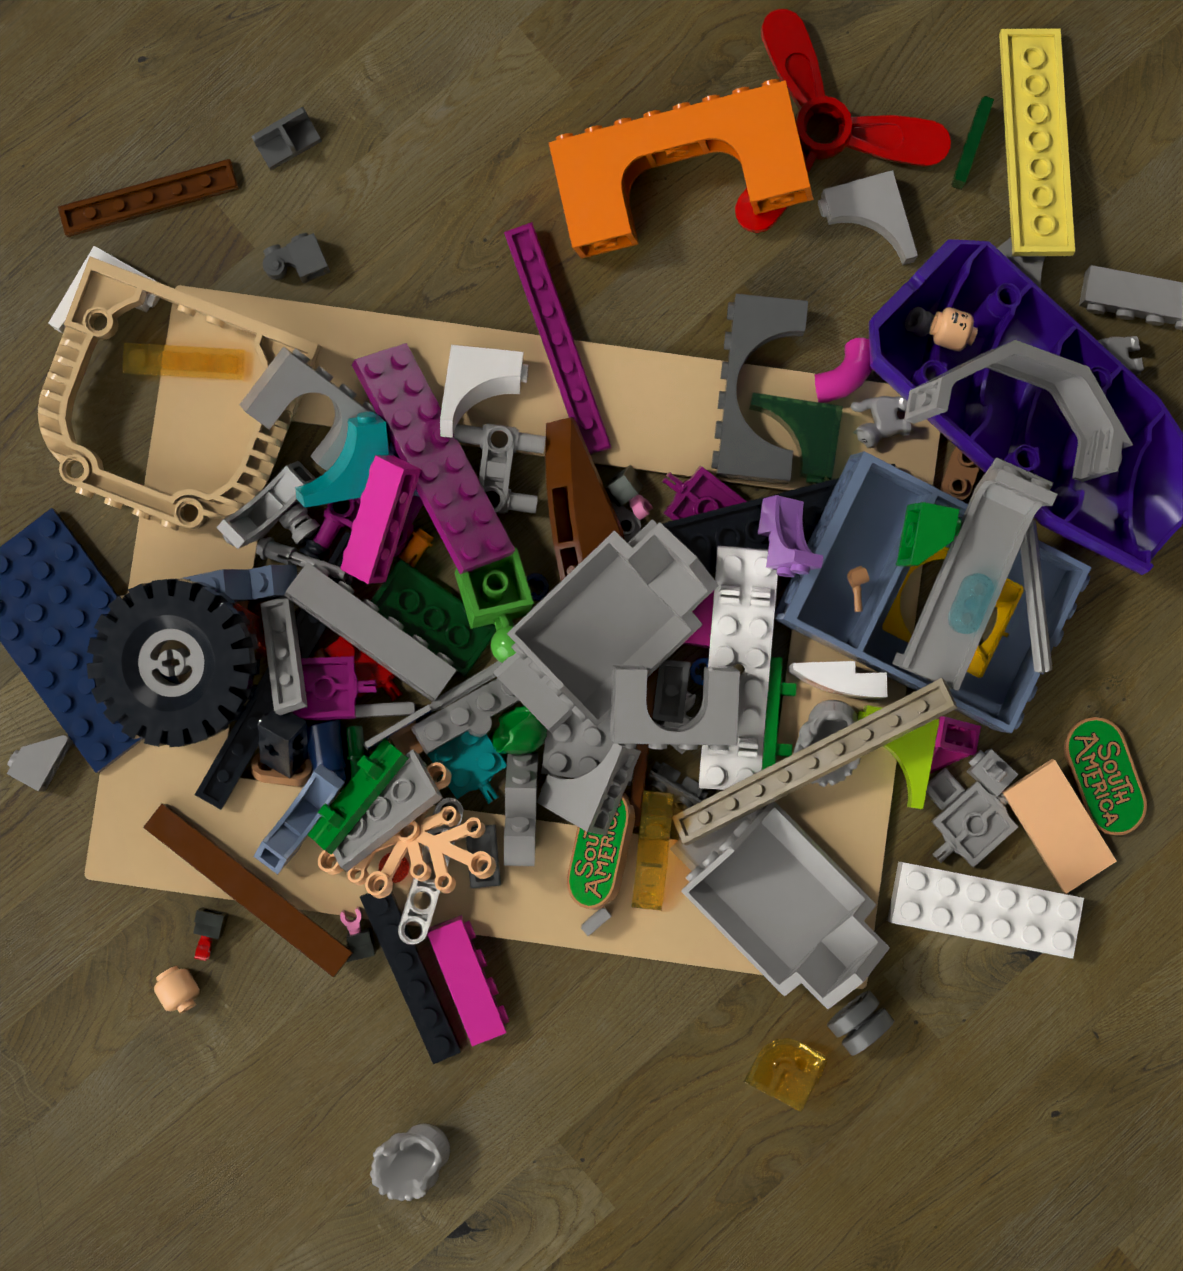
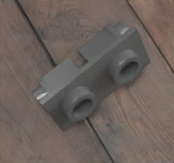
(663, 780)

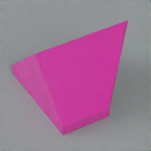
(954, 742)

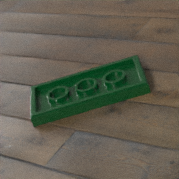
(432, 615)

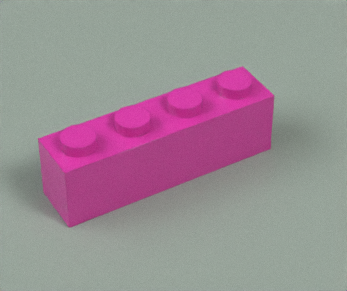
(380, 518)
(467, 981)

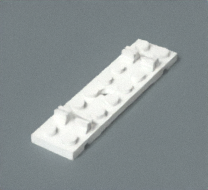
(741, 636)

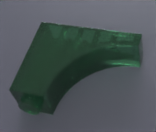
(812, 428)

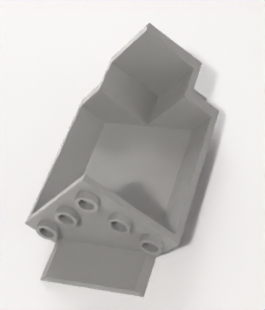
(613, 609)
(784, 904)

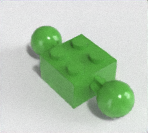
(496, 596)

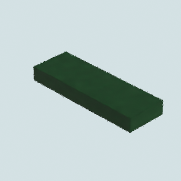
(972, 142)

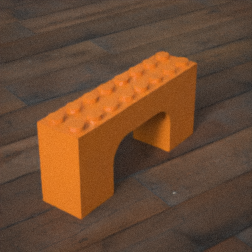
(602, 163)

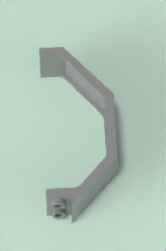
(1069, 382)

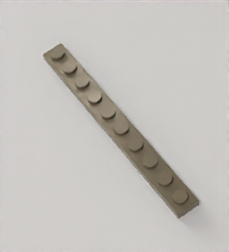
(815, 761)

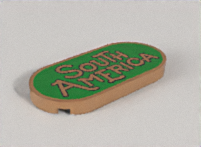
(1105, 776)
(600, 860)

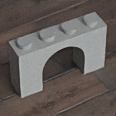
(291, 377)
(713, 725)

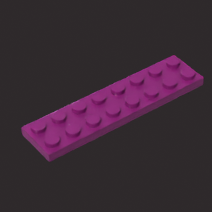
(446, 477)

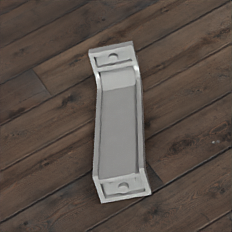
(985, 545)

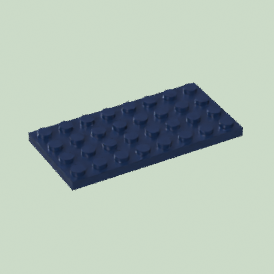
(46, 620)

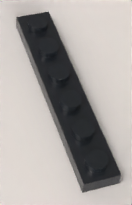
(412, 978)

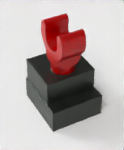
(209, 925)

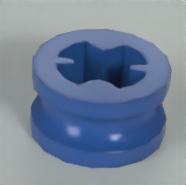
(697, 678)

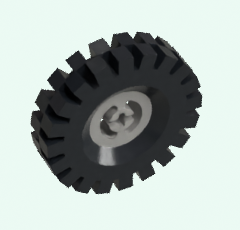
(130, 665)

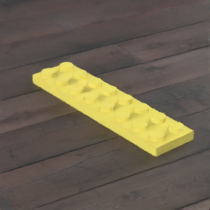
(1036, 142)

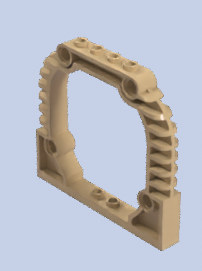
(111, 293)

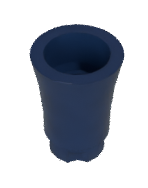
(326, 746)

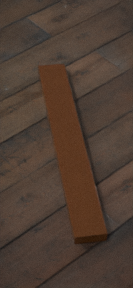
(248, 890)

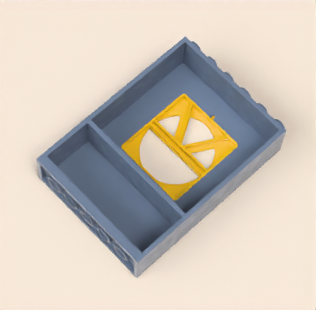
(865, 529)

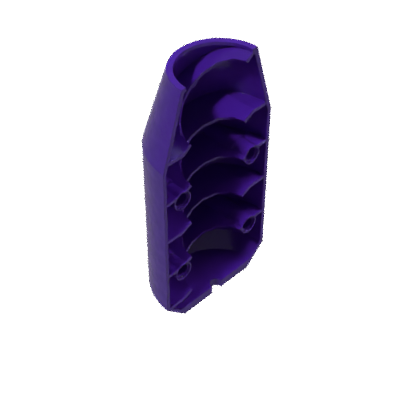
(998, 416)

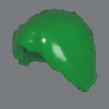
(519, 732)

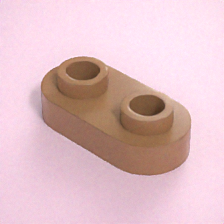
(959, 471)
(277, 778)

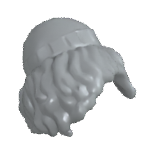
(822, 722)
(410, 1162)

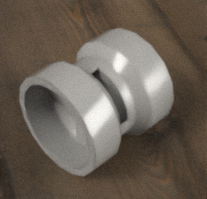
(299, 523)

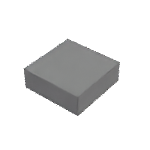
(944, 789)
(595, 921)

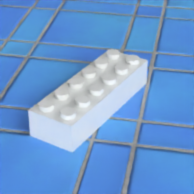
(985, 910)

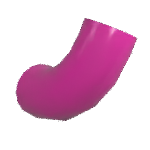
(847, 376)

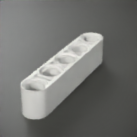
(411, 912)

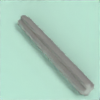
(1035, 601)

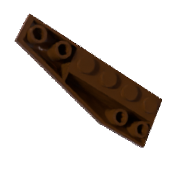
(576, 497)

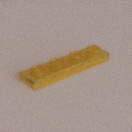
(183, 361)

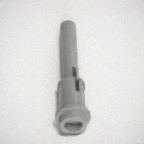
(288, 555)

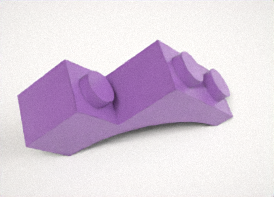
(783, 524)

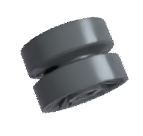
(860, 1022)

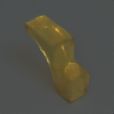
(652, 850)

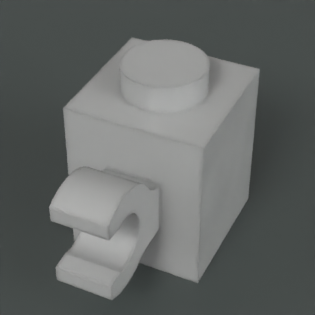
(991, 771)

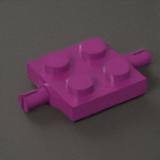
(699, 495)
(331, 688)

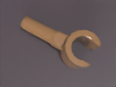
(857, 577)

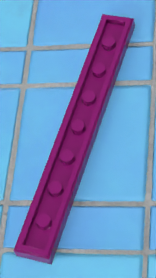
(556, 336)

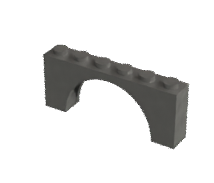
(741, 450)

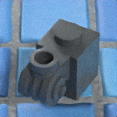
(301, 254)

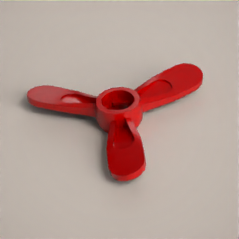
(883, 136)

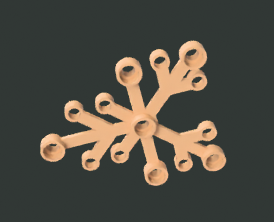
(438, 846)

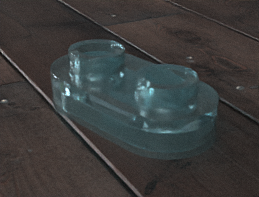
(968, 602)

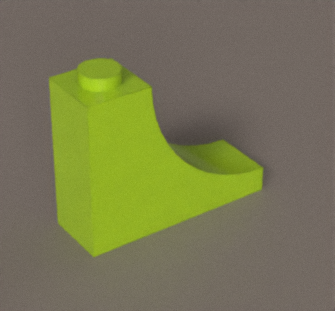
(914, 756)

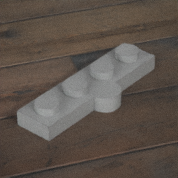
(467, 714)

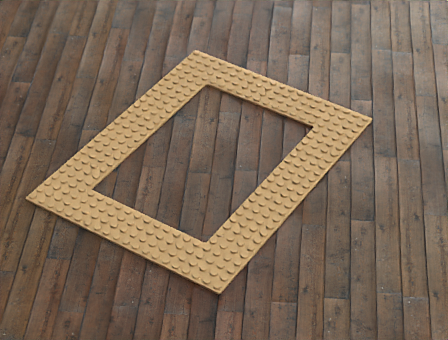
(658, 420)

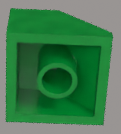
(926, 531)

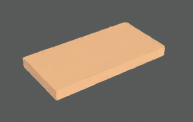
(1059, 826)

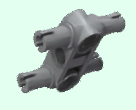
(497, 462)

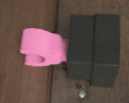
(626, 488)
(359, 941)

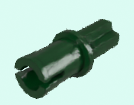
(355, 747)

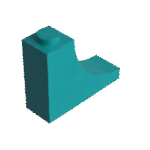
(350, 472)

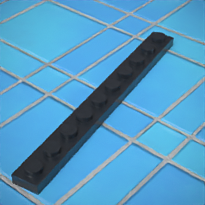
(244, 736)

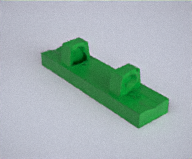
(775, 690)
(357, 796)

